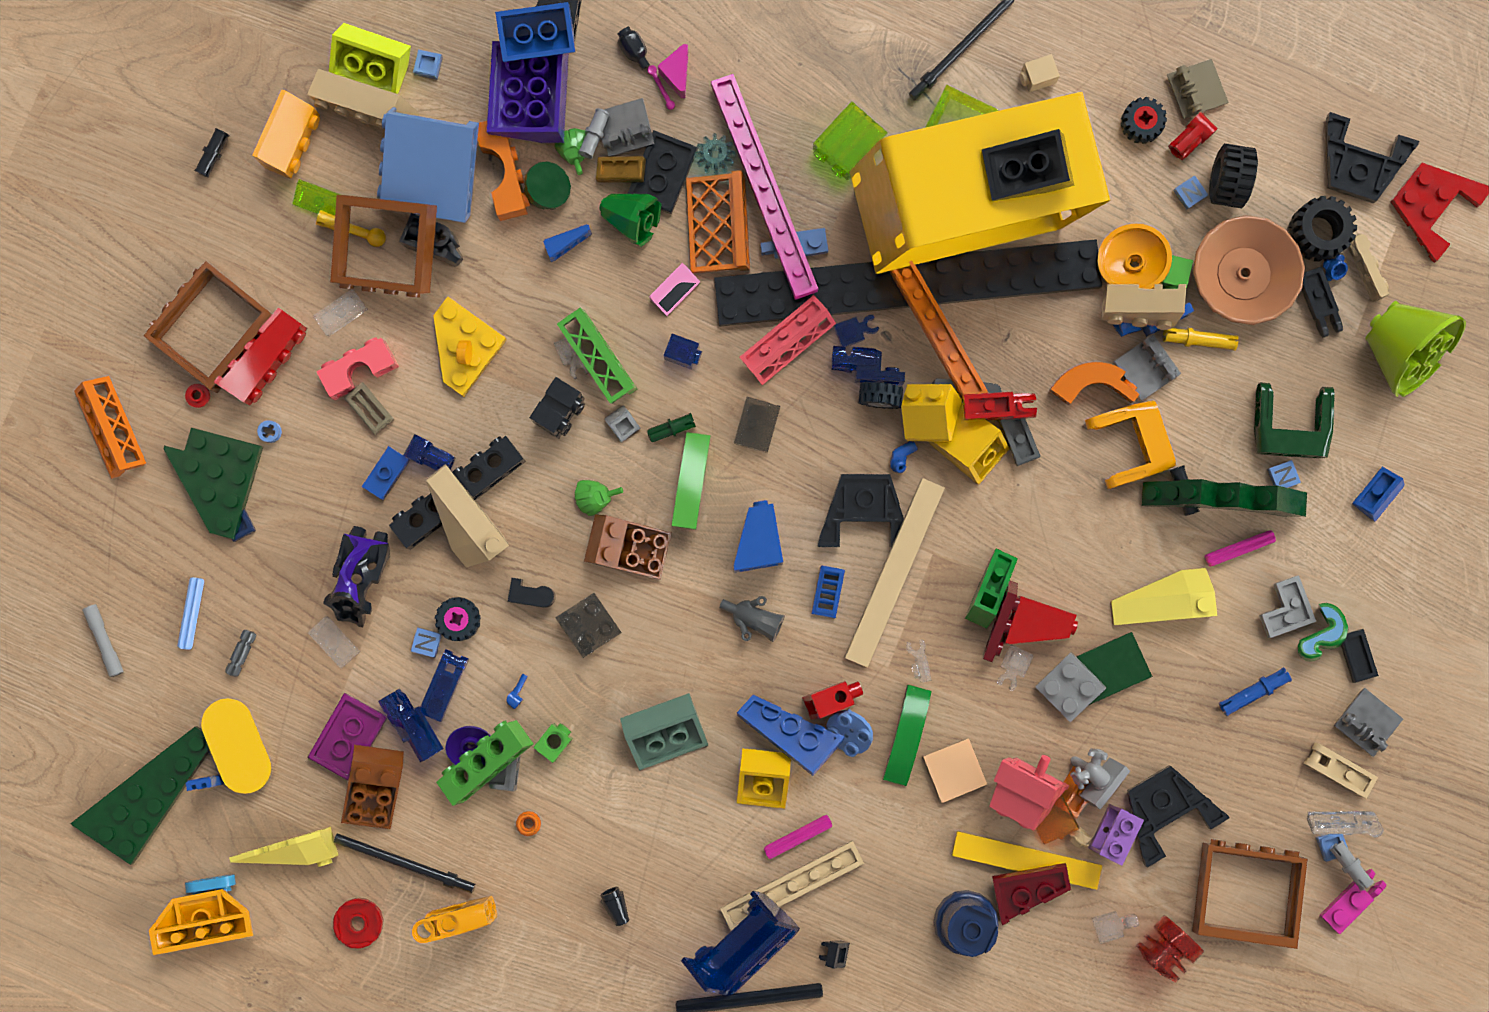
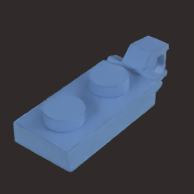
(812, 242)

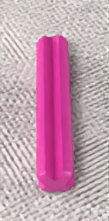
(1240, 548)
(798, 836)

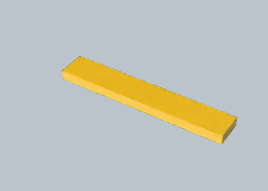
(1023, 858)

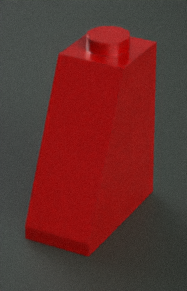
(1039, 622)

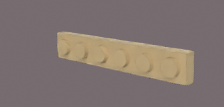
(798, 881)

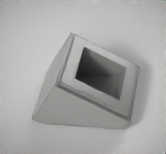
(622, 423)

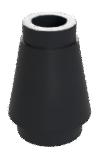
(615, 905)

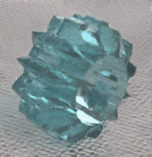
(706, 154)

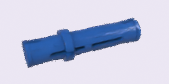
(1255, 691)

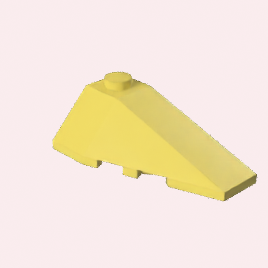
(1172, 598)
(301, 850)

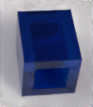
(682, 351)

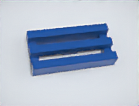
(205, 782)

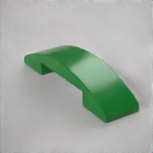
(907, 735)

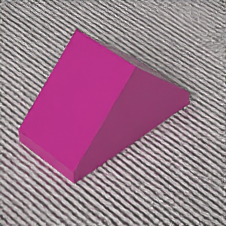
(674, 70)

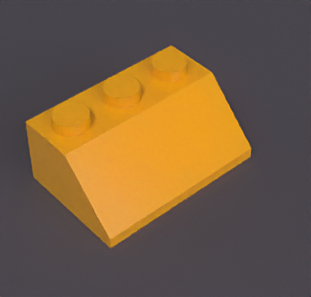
(286, 135)

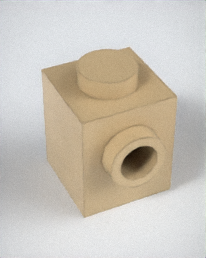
(1039, 73)

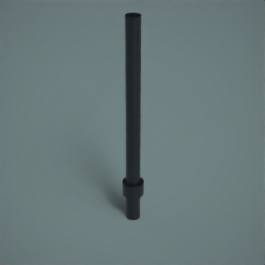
(929, 79)
(449, 879)

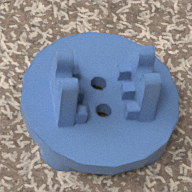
(854, 728)

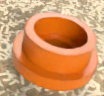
(521, 826)

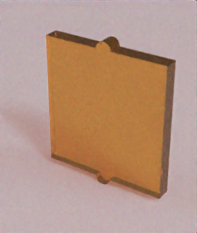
(1057, 823)

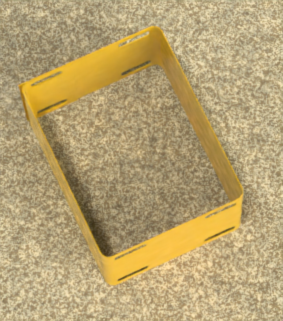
(935, 193)

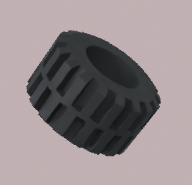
(1233, 175)
(1336, 215)

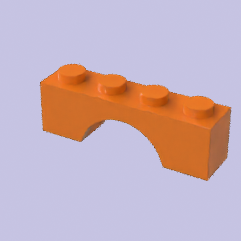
(508, 197)

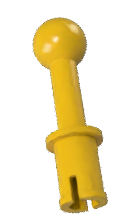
(375, 236)

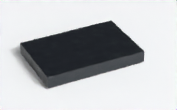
(665, 170)

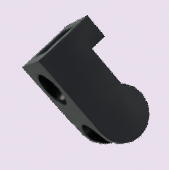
(539, 597)

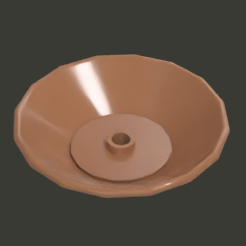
(1266, 254)

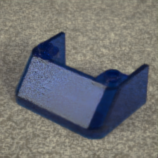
(744, 949)

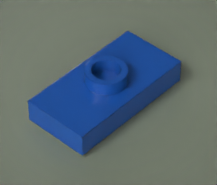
(385, 473)

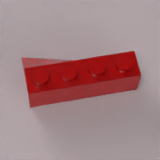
(262, 357)

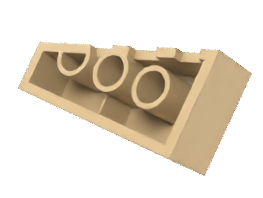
(355, 98)

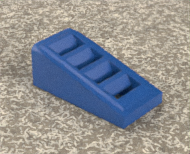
(564, 242)
(821, 580)

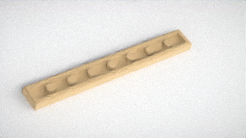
(894, 572)

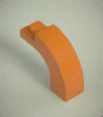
(1077, 378)

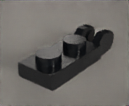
(1321, 301)

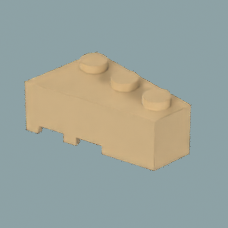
(1143, 306)

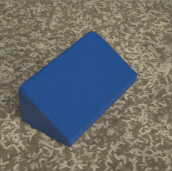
(1379, 493)

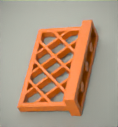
(738, 226)

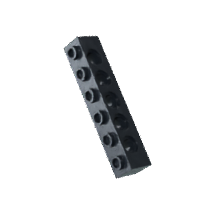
(510, 461)

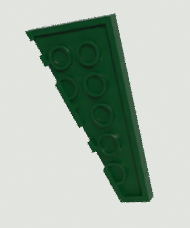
(137, 807)

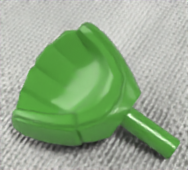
(570, 148)
(593, 496)

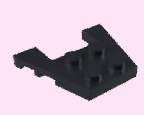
(1358, 170)
(861, 500)
(1163, 800)

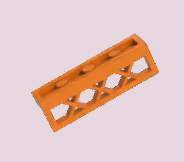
(101, 429)

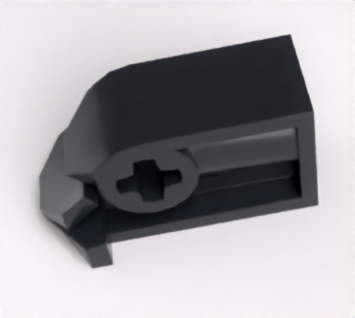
(444, 250)

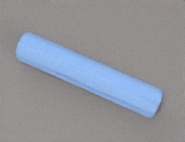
(190, 613)

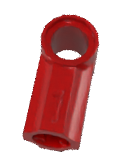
(1195, 133)

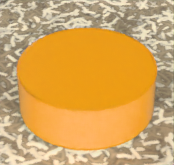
(464, 352)

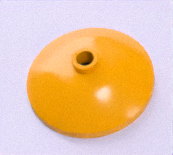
(1135, 244)

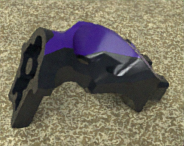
(357, 553)

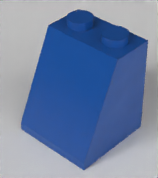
(759, 539)

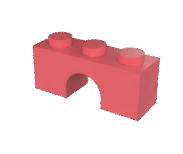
(337, 375)

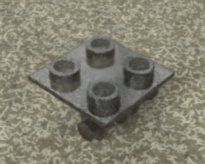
(588, 625)

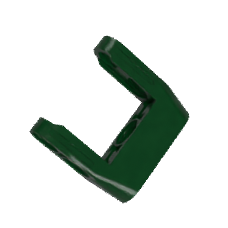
(1293, 442)

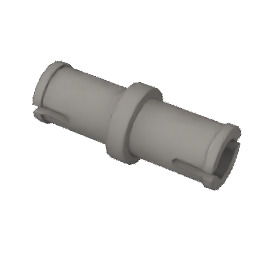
(594, 133)
(1351, 865)

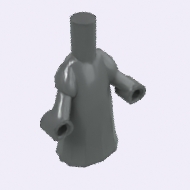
(748, 615)

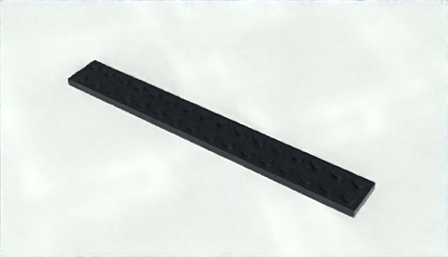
(950, 280)

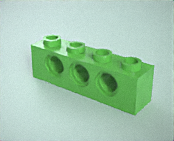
(514, 743)

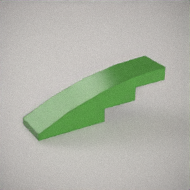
(691, 481)

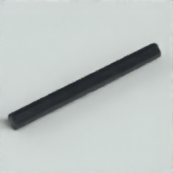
(750, 998)

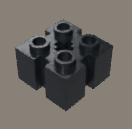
(558, 408)

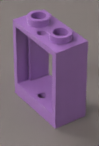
(1120, 836)

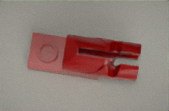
(998, 406)

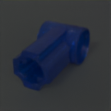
(425, 453)

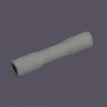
(96, 625)

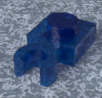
(851, 331)

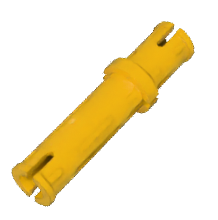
(1190, 337)

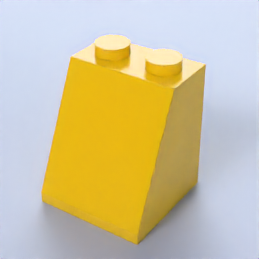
(973, 447)

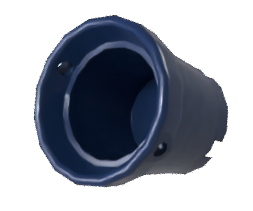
(966, 923)

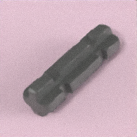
(240, 653)

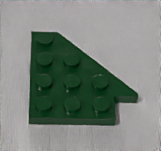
(217, 477)

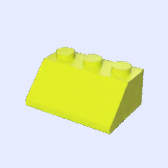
(368, 58)

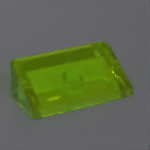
(314, 198)

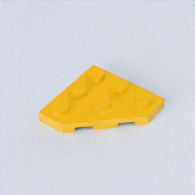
(457, 324)

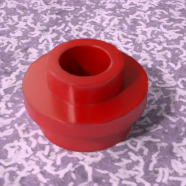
(204, 398)

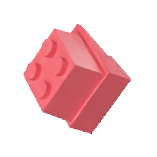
(1025, 791)

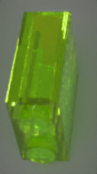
(847, 140)

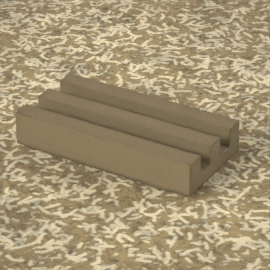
(381, 423)

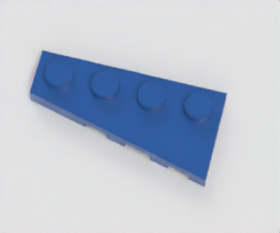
(798, 739)

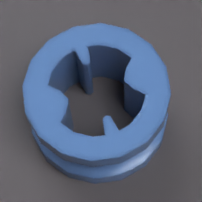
(268, 424)

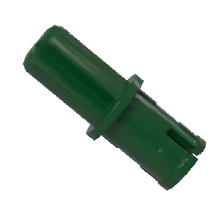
(671, 427)

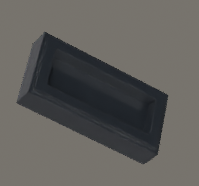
(1358, 656)

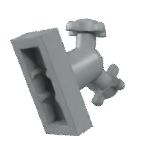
(1102, 779)

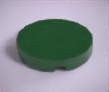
(547, 185)

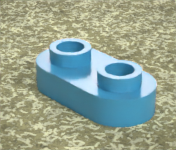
(202, 885)

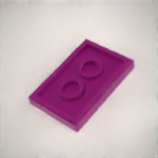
(348, 726)

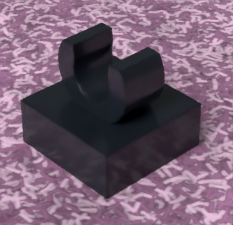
(836, 953)

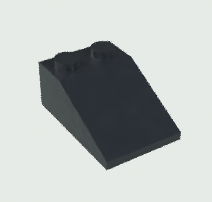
(1028, 166)

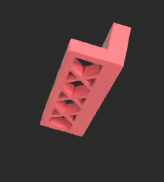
(786, 337)

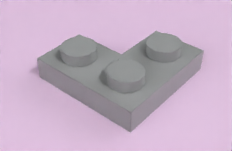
(1294, 611)

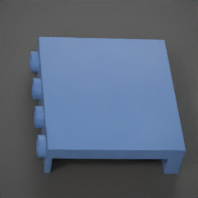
(428, 163)

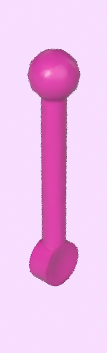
(652, 70)

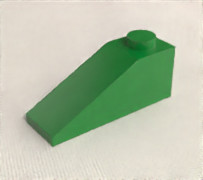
(991, 589)

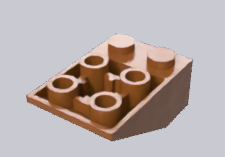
(627, 546)
(372, 786)

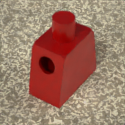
(824, 703)

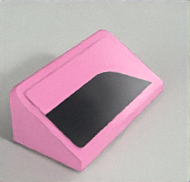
(674, 289)

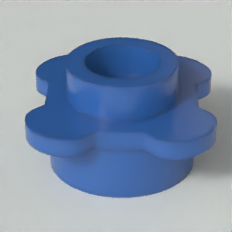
(1335, 268)

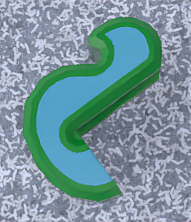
(1326, 638)

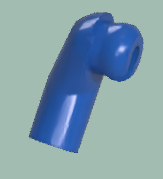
(900, 454)

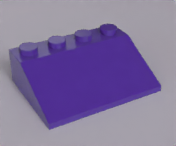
(528, 97)

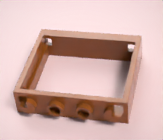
(424, 254)
(175, 308)
(1295, 896)

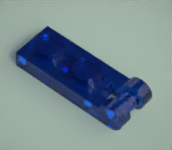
(443, 686)

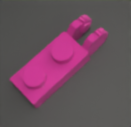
(1351, 904)

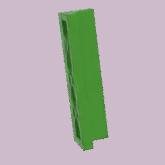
(604, 350)

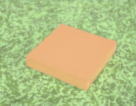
(954, 770)

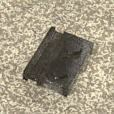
(757, 424)

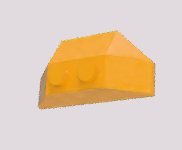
(199, 922)

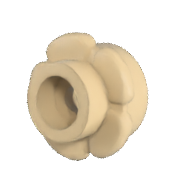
(1080, 838)

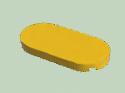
(236, 746)

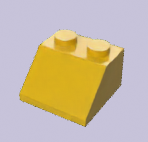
(930, 412)
(763, 778)

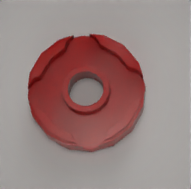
(372, 923)

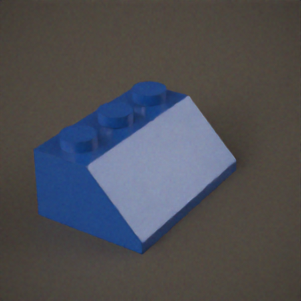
(535, 31)

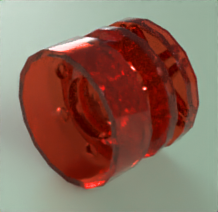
(1169, 949)

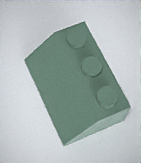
(663, 731)

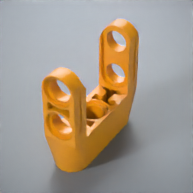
(1150, 435)
(470, 916)

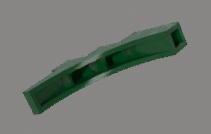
(1225, 496)

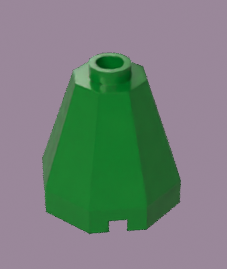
(632, 215)

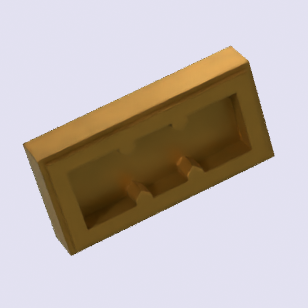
(620, 169)

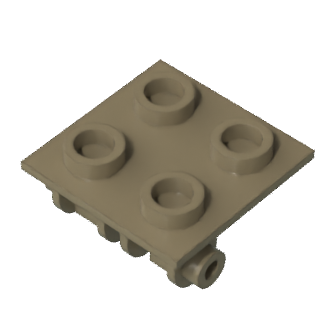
(1197, 88)

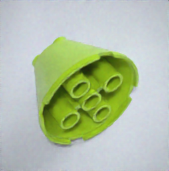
(1411, 343)

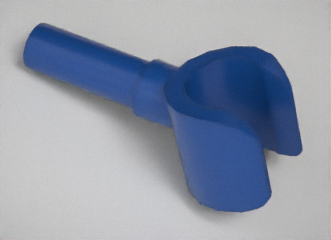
(513, 698)

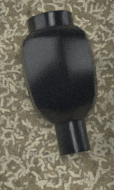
(633, 46)

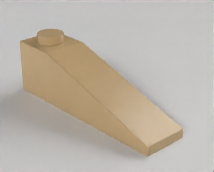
(466, 525)

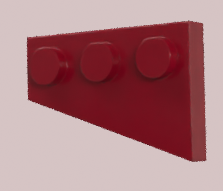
(1003, 622)
(1025, 889)

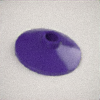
(458, 741)

